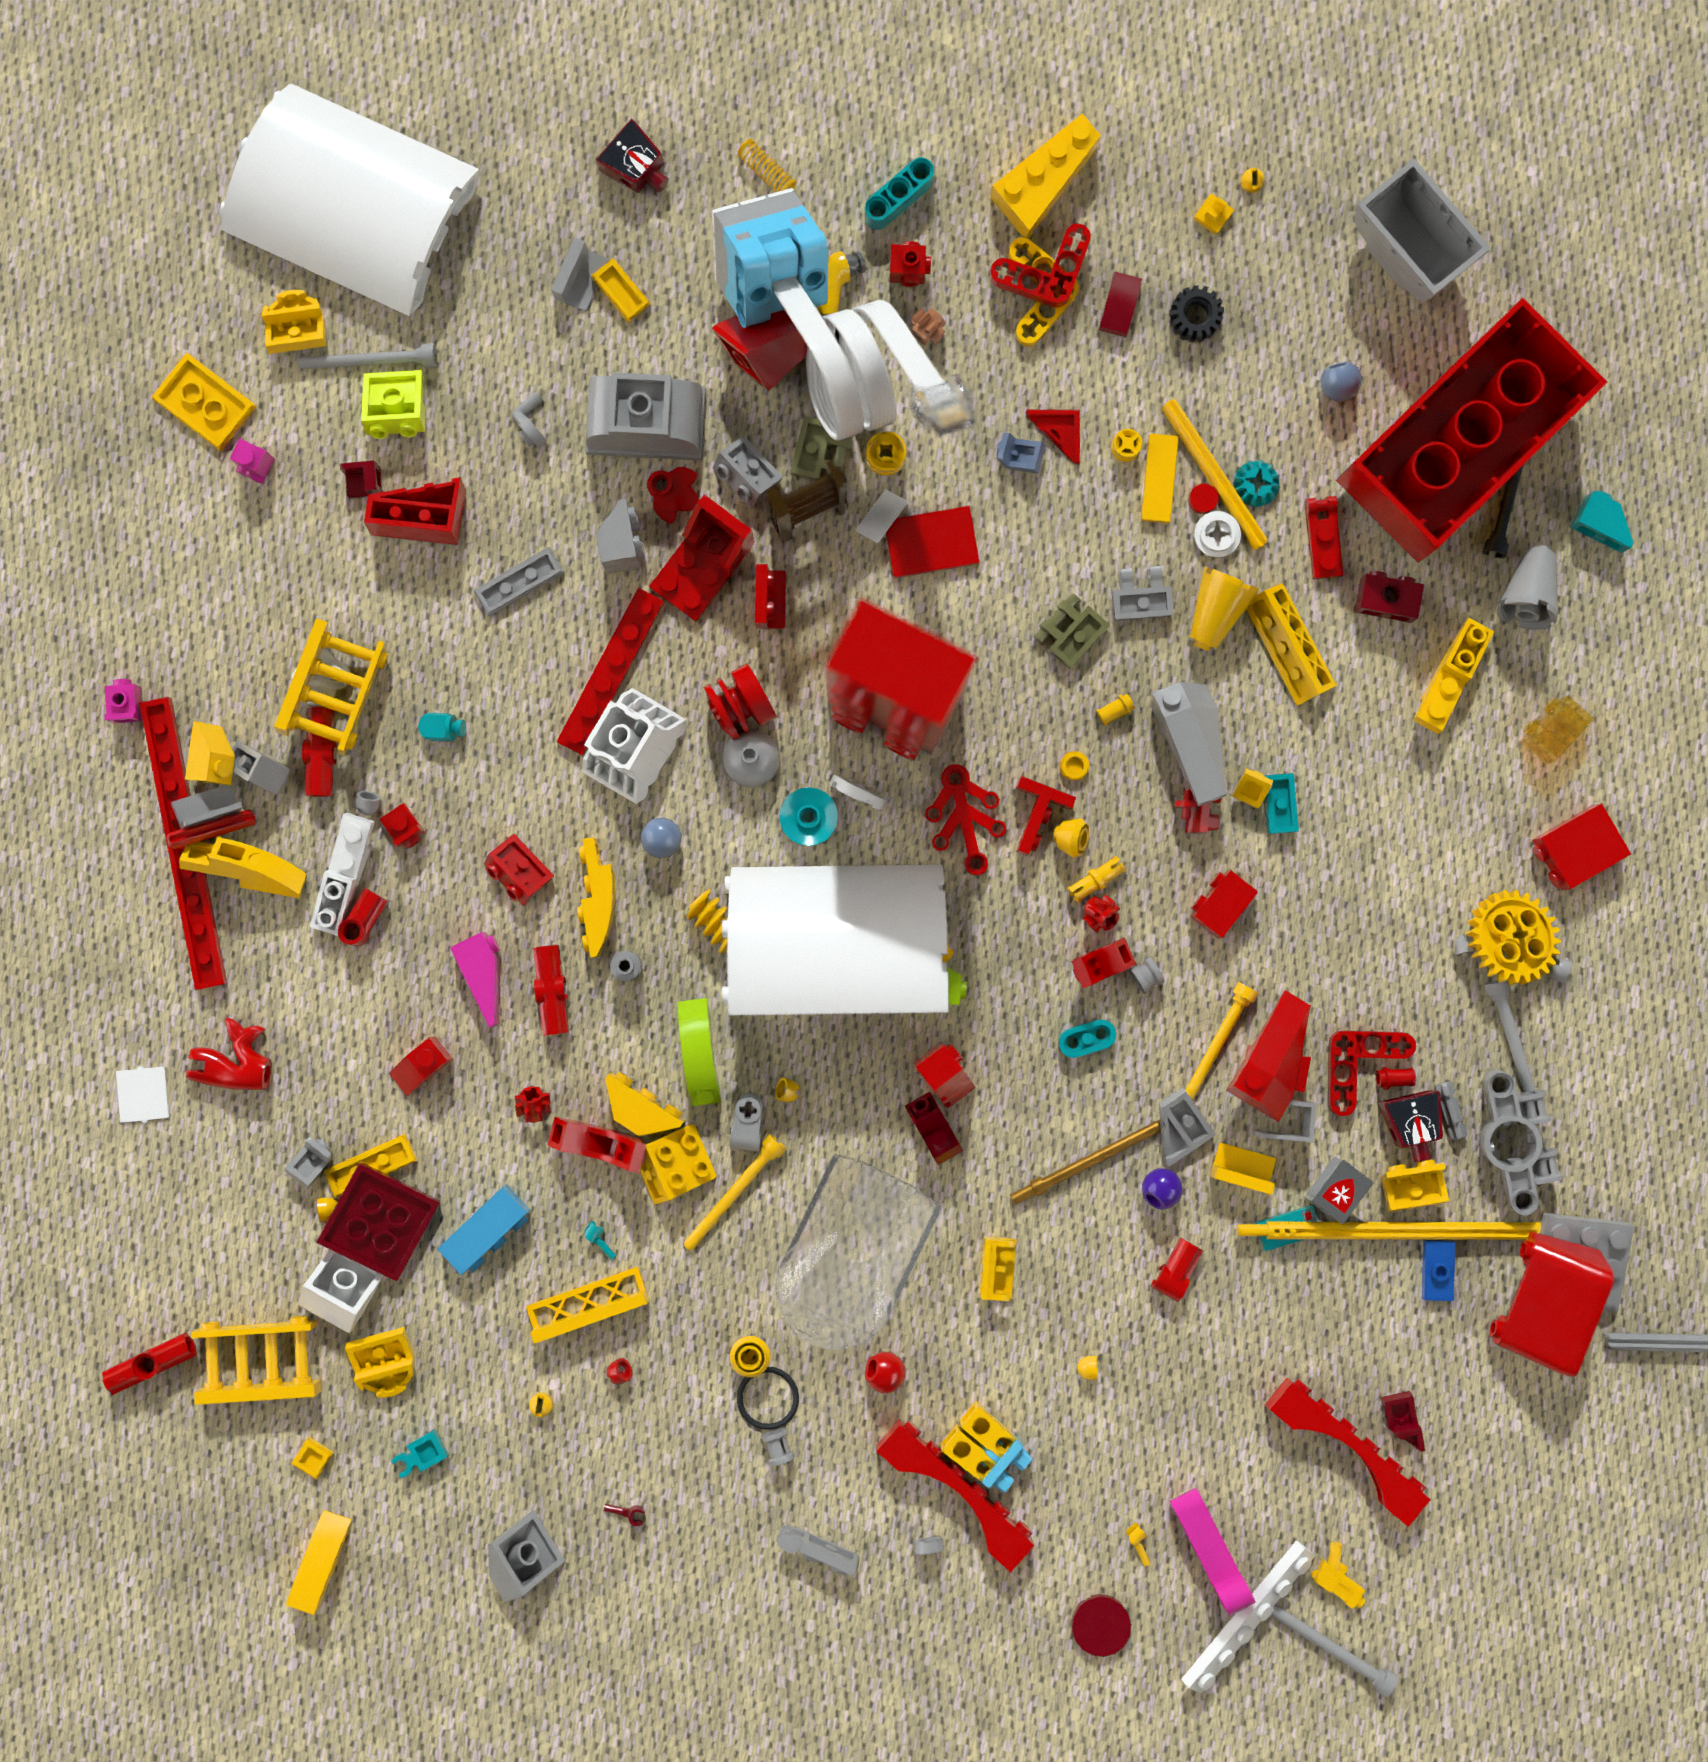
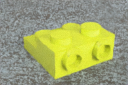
(393, 403)

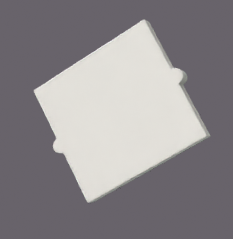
(142, 1094)

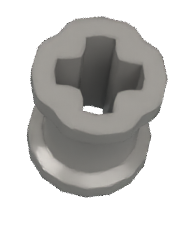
(778, 1446)

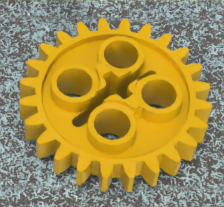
(1538, 934)

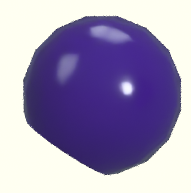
(1162, 1188)

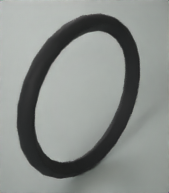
(786, 1419)

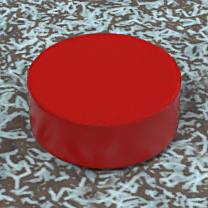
(1203, 498)

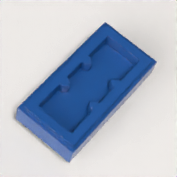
(1438, 1270)

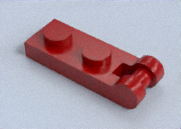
(1324, 538)

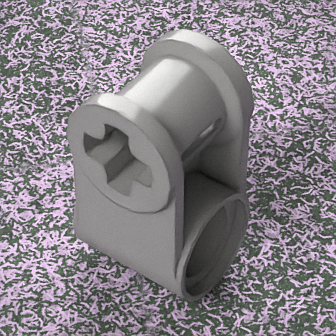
(747, 1128)

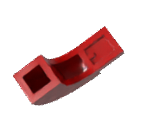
(598, 1143)

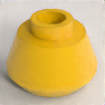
(1072, 837)
(743, 1362)

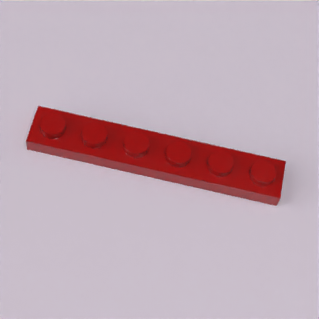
(610, 670)

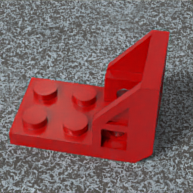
(704, 560)

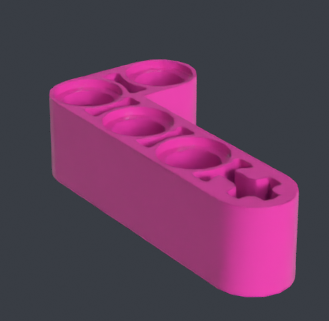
(1212, 1552)

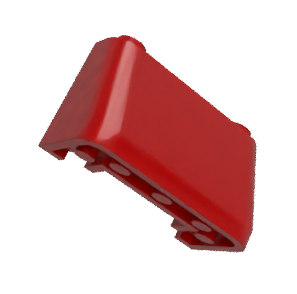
(1555, 1303)

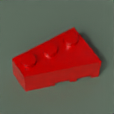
(419, 513)
(944, 1073)

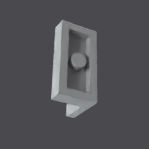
(574, 279)
(206, 806)

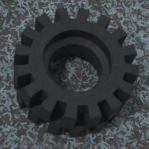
(1196, 297)

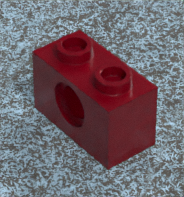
(1372, 601)

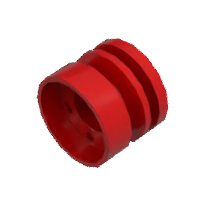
(740, 702)

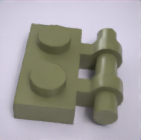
(811, 450)
(1079, 635)

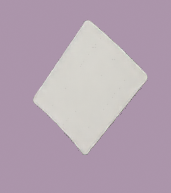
(881, 516)

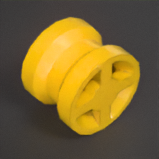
(1131, 441)

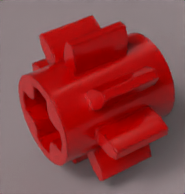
(1101, 913)
(532, 1104)

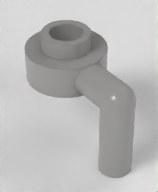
(529, 432)

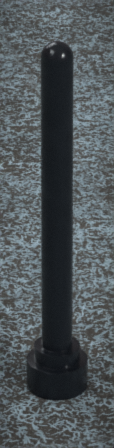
(1498, 541)

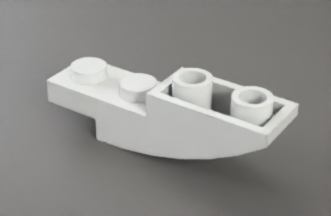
(344, 873)

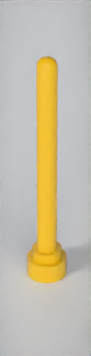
(1242, 997)
(770, 1150)

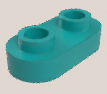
(1086, 1038)

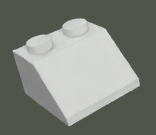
(339, 1290)

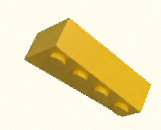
(1041, 179)

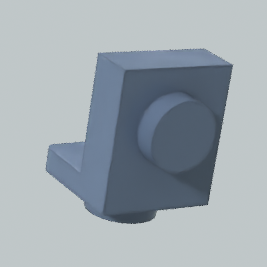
(1020, 453)

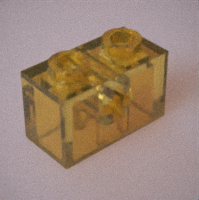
(1571, 723)

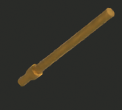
(1040, 1185)

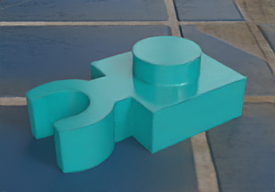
(423, 1452)

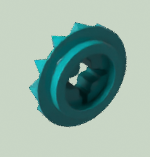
(1246, 489)

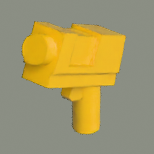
(1333, 1578)

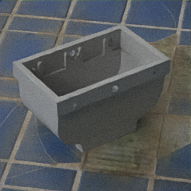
(1417, 232)
(645, 417)

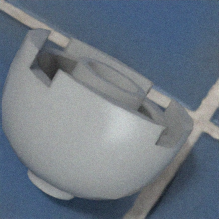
(751, 758)

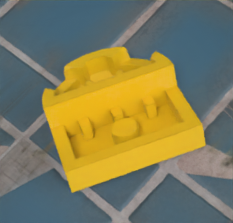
(293, 323)
(382, 1362)

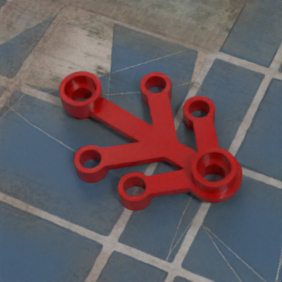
(964, 815)

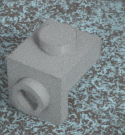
(309, 1162)

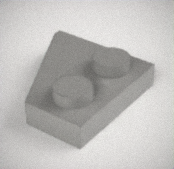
(1181, 1126)

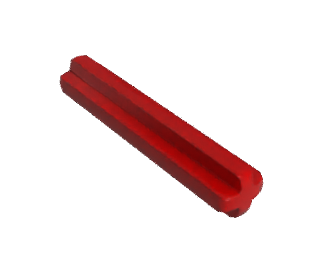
(211, 829)

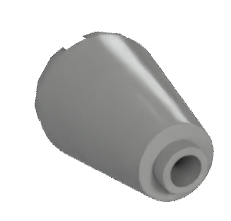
(1532, 591)

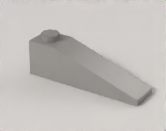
(1193, 732)

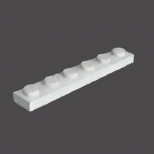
(1242, 1625)

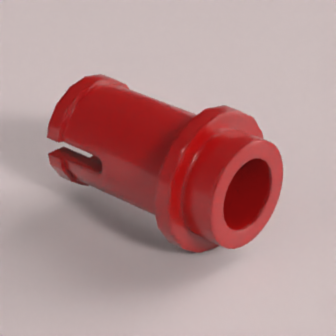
(1395, 1077)

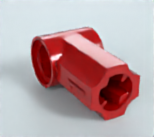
(363, 914)
(1175, 1274)

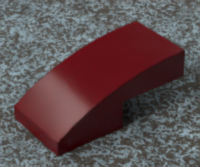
(1120, 304)

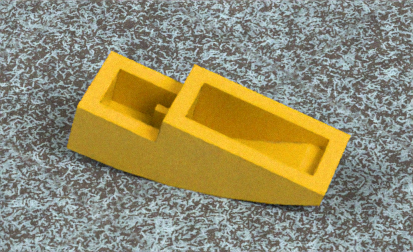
(318, 1563)

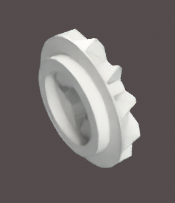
(1226, 525)

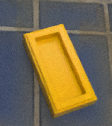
(620, 290)

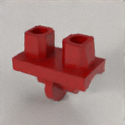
(1197, 817)

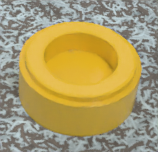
(1074, 765)

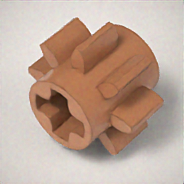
(928, 326)

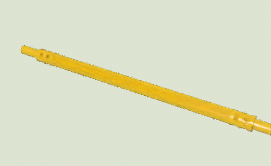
(1391, 1230)

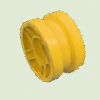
(886, 465)

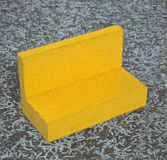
(1243, 1168)

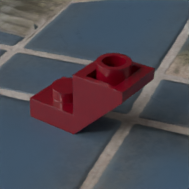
(933, 1128)

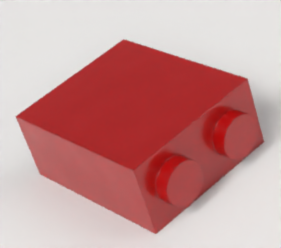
(1580, 847)

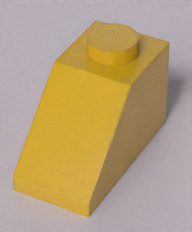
(209, 755)

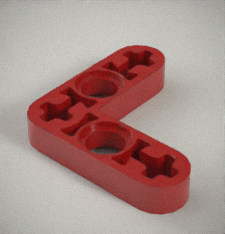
(1046, 280)
(1358, 1050)

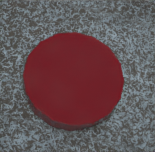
(1101, 1625)

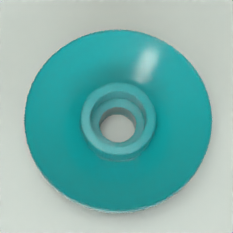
(808, 800)

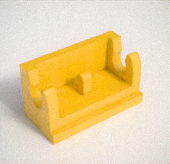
(997, 1268)

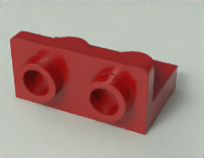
(770, 598)
(517, 869)

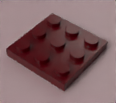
(378, 1221)

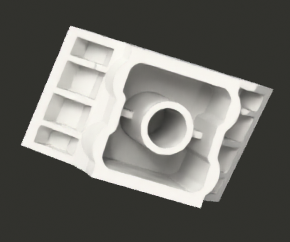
(631, 744)

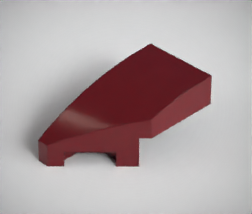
(1402, 1418)

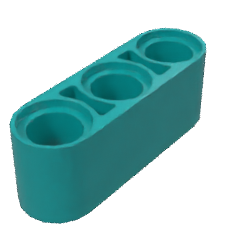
(901, 181)

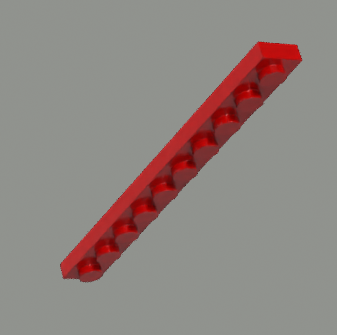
(190, 886)

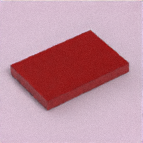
(932, 542)

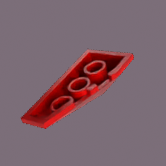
(1272, 1064)

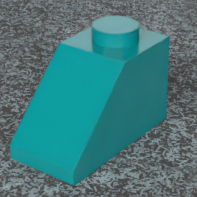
(1603, 521)

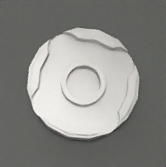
(857, 792)

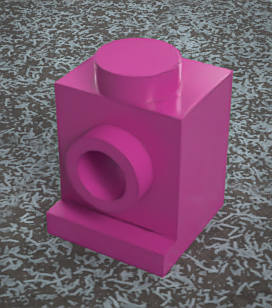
(251, 460)
(129, 709)

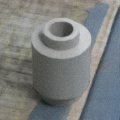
(635, 965)

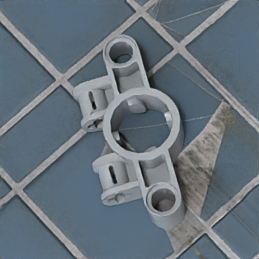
(1538, 1164)

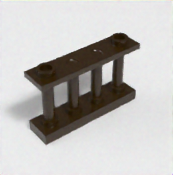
(807, 501)

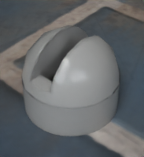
(365, 805)
(1461, 946)
(1561, 970)

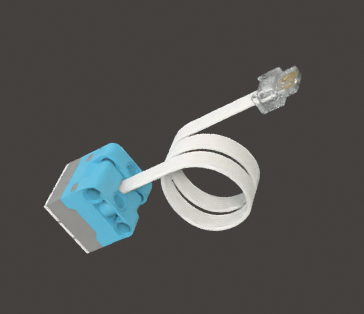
(777, 260)

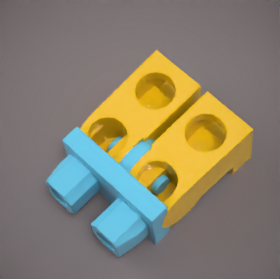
(993, 1455)

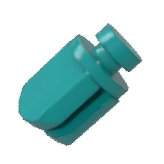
(441, 727)

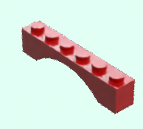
(1301, 1412)
(910, 1453)

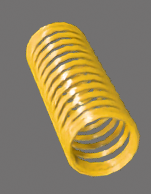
(789, 183)

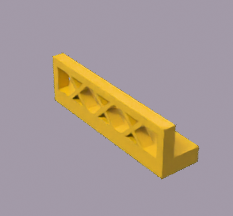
(1287, 645)
(590, 1315)

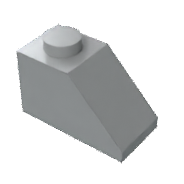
(259, 768)

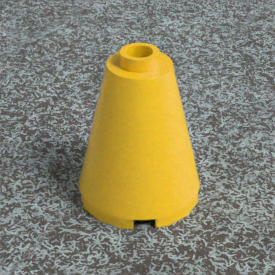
(1218, 607)

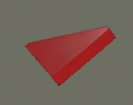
(1061, 428)

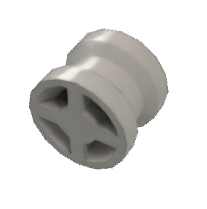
(1147, 975)

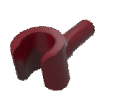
(626, 1512)

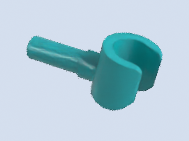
(593, 1235)

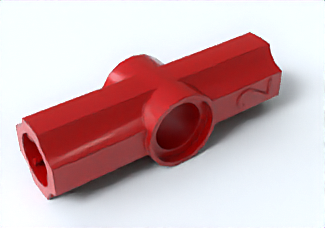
(319, 755)
(550, 990)
(135, 1371)

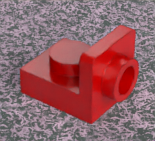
(402, 826)

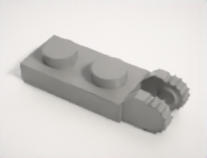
(817, 1549)

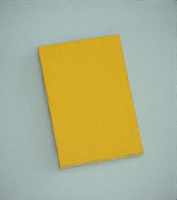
(203, 401)

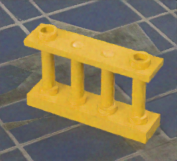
(311, 665)
(243, 1388)

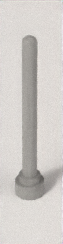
(422, 355)
(1499, 994)
(1382, 1680)

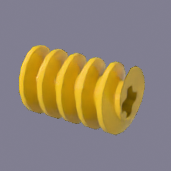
(710, 917)

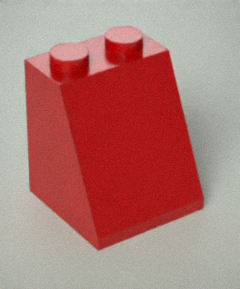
(765, 349)

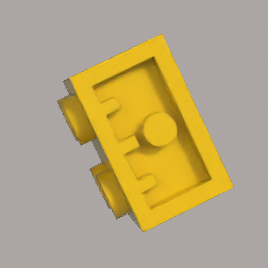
(676, 1164)

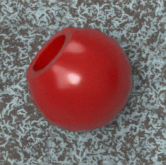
(885, 1372)

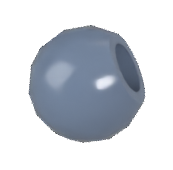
(1341, 381)
(661, 838)

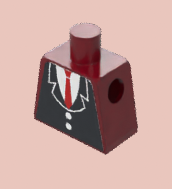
(633, 160)
(1414, 1121)

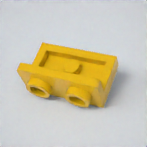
(1414, 1186)

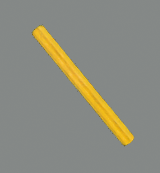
(1214, 474)

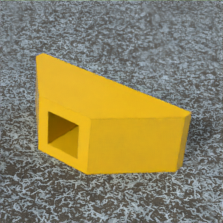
(639, 1109)

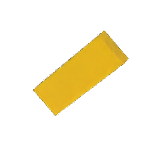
(1159, 478)
(385, 1158)

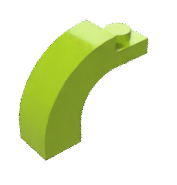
(698, 1051)

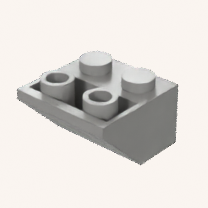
(616, 539)

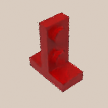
(1040, 811)

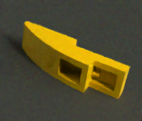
(1452, 675)
(251, 865)
(597, 910)

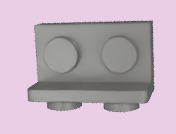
(746, 471)

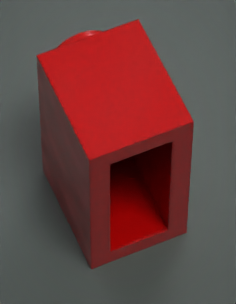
(1223, 903)

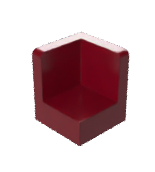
(362, 478)

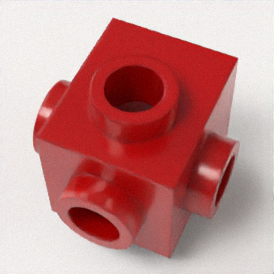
(909, 264)

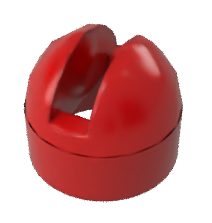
(615, 1376)

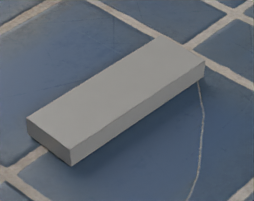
(518, 581)

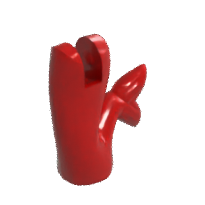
(222, 1072)

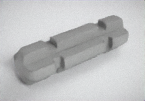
(1451, 1111)

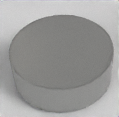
(928, 1545)

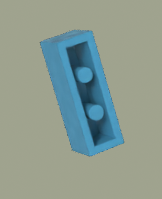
(485, 1230)

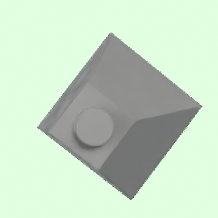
(522, 1557)

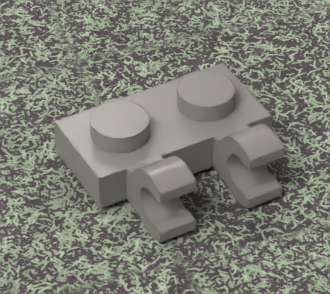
(1142, 602)

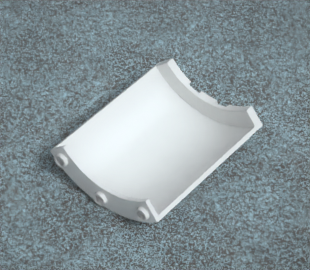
(344, 197)
(836, 940)

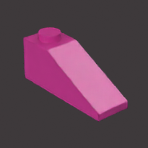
(481, 971)

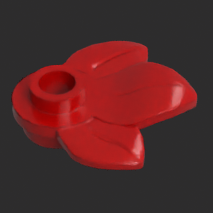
(677, 494)

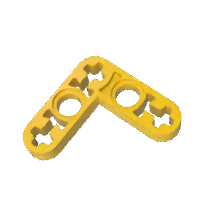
(1027, 321)

